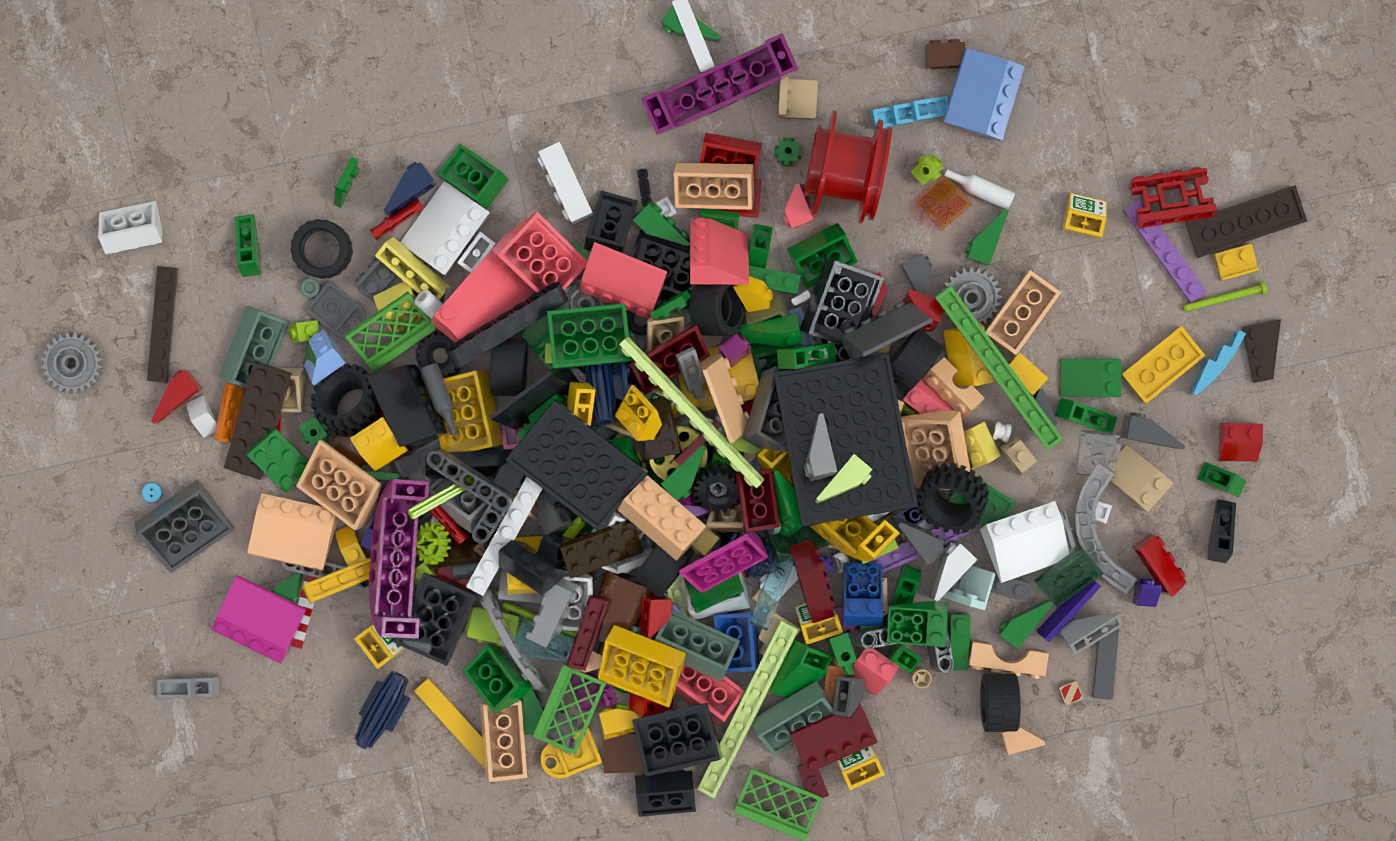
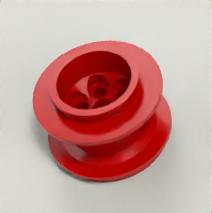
(848, 167)

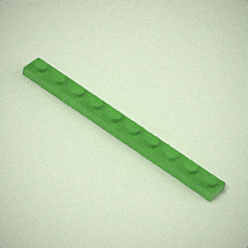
(998, 367)

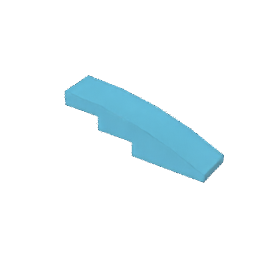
(910, 112)
(1212, 368)

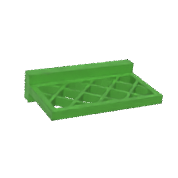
(396, 345)
(553, 704)
(767, 817)

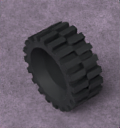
(333, 389)
(948, 514)

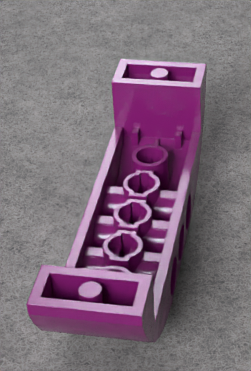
(720, 85)
(394, 559)

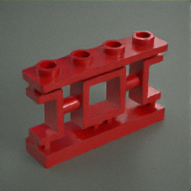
(1172, 212)

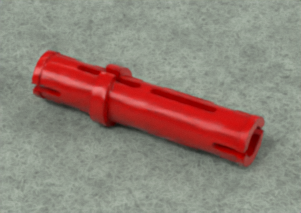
(396, 219)
(450, 525)

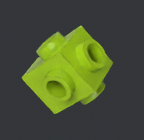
(927, 168)

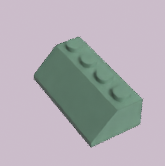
(255, 340)
(705, 647)
(795, 712)

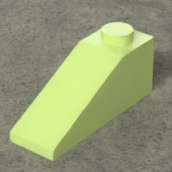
(848, 478)

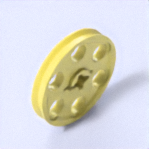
(661, 469)

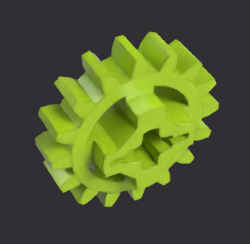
(432, 543)

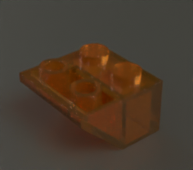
(944, 203)

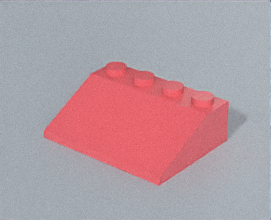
(717, 253)
(539, 254)
(622, 280)

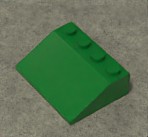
(588, 335)

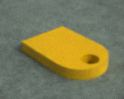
(567, 765)

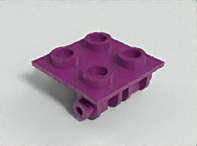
(607, 697)

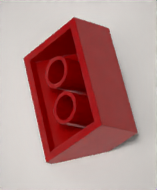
(730, 150)
(1160, 564)

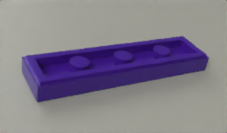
(1066, 611)

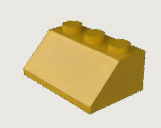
(962, 356)

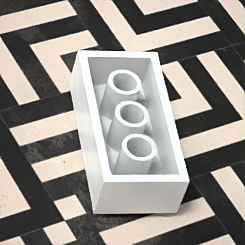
(567, 187)

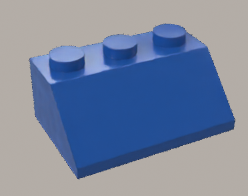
(738, 626)

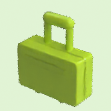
(482, 628)

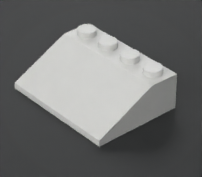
(445, 228)
(1026, 541)

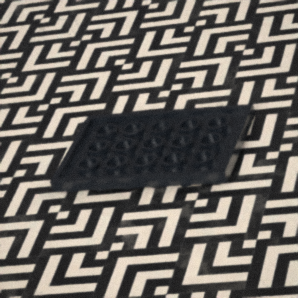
(576, 465)

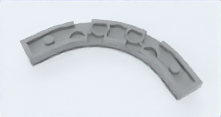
(1088, 534)
(507, 640)

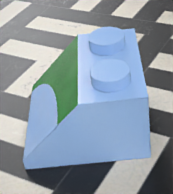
(321, 357)

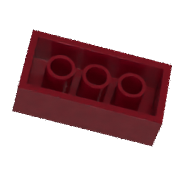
(813, 581)

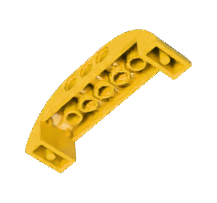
(853, 536)

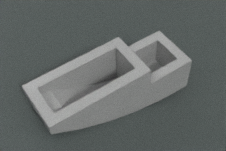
(188, 687)

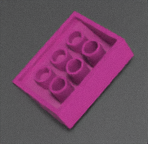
(725, 562)
(258, 619)

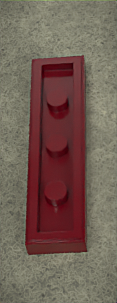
(587, 632)

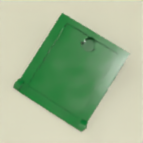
(715, 594)

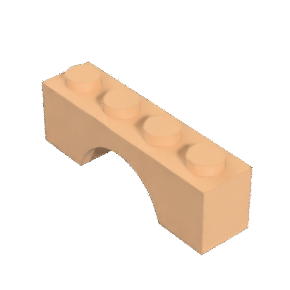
(1031, 662)

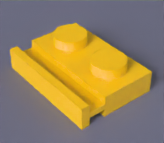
(1236, 262)

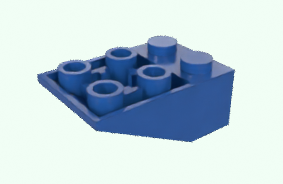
(862, 594)

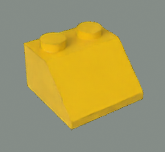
(377, 444)

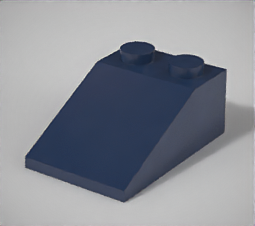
(411, 186)

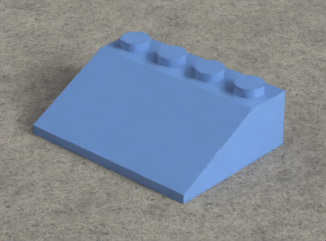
(983, 94)

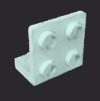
(973, 588)

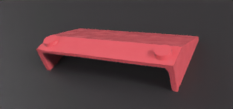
(480, 298)

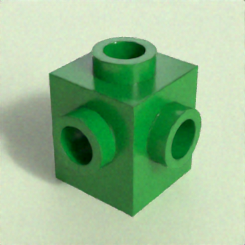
(785, 159)
(308, 431)

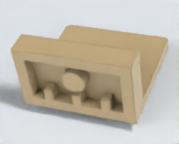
(797, 98)

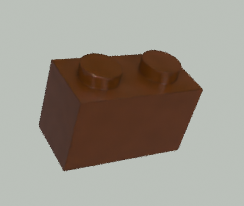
(944, 55)

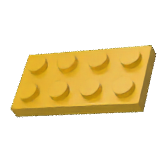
(1163, 364)

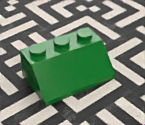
(810, 253)
(496, 678)

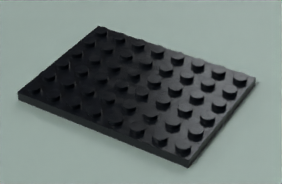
(860, 420)

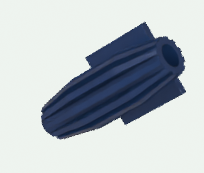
(609, 385)
(382, 709)

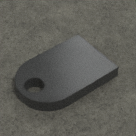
(336, 310)

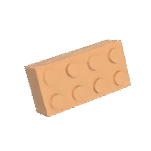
(714, 186)
(1022, 312)
(661, 517)
(503, 743)

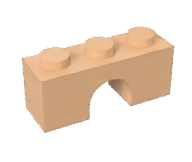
(961, 400)

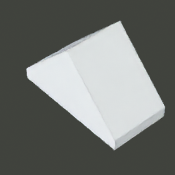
(202, 416)

